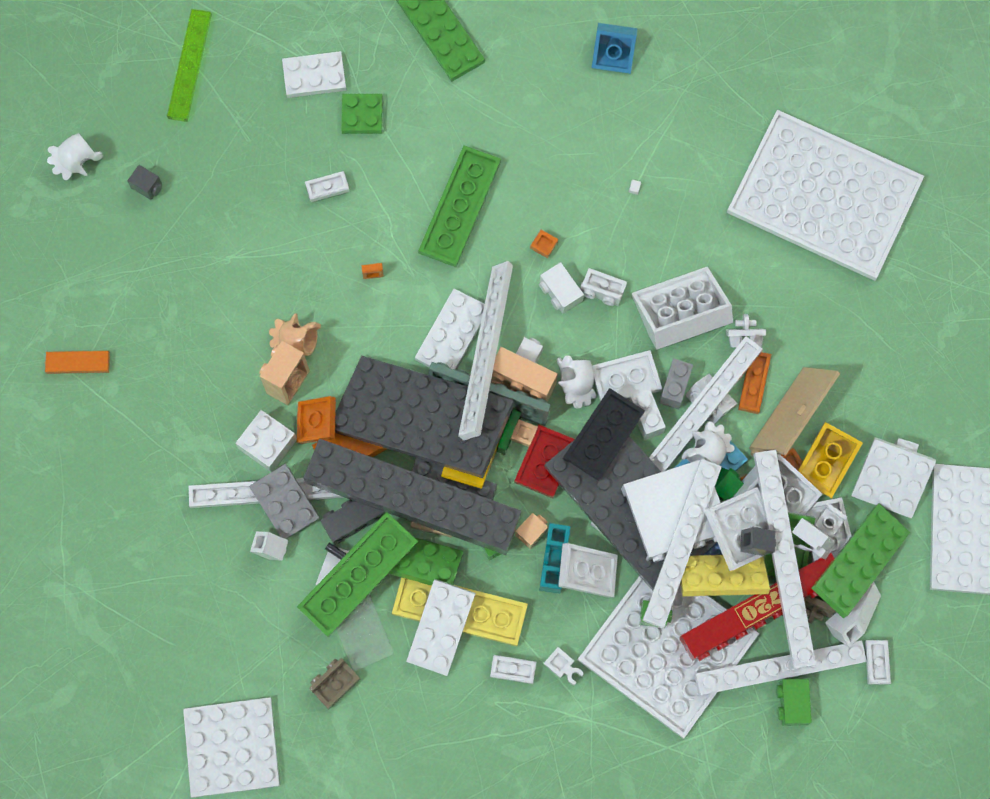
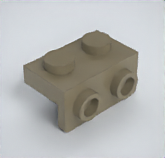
(334, 682)

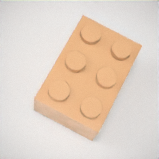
(284, 372)
(523, 375)

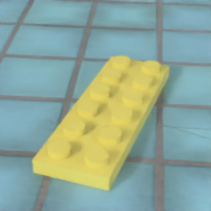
(488, 618)

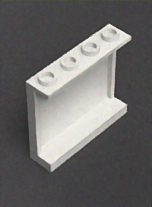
(658, 506)

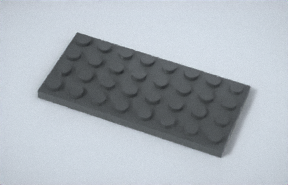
(418, 416)
(608, 507)

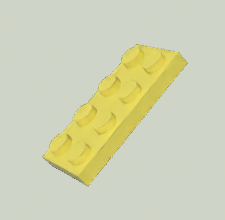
(711, 577)

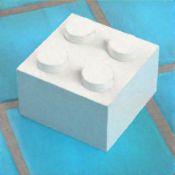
(266, 441)

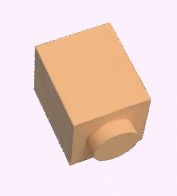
(532, 530)

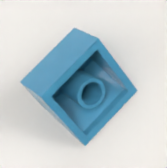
(614, 48)

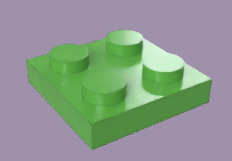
(361, 114)

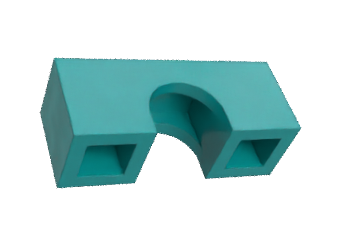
(550, 575)

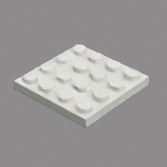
(231, 747)

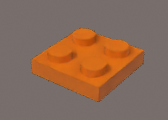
(316, 420)

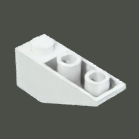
(855, 624)

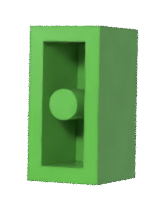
(795, 702)

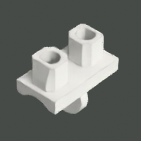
(735, 335)

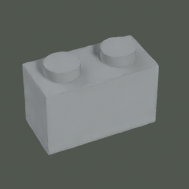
(676, 384)

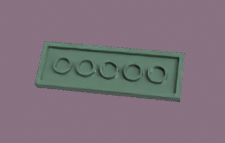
(531, 409)

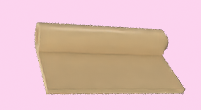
(794, 410)

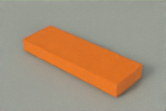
(77, 362)
(754, 384)

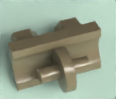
(817, 609)

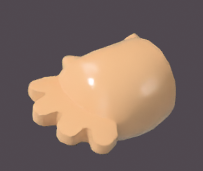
(292, 333)

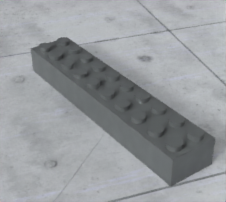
(412, 496)

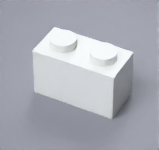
(561, 288)
(651, 422)

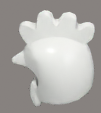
(71, 155)
(577, 381)
(709, 445)

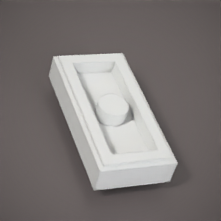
(327, 186)
(877, 662)
(513, 669)

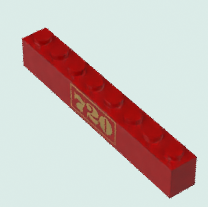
(746, 615)

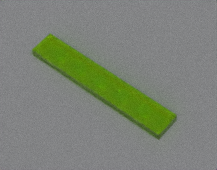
(189, 65)

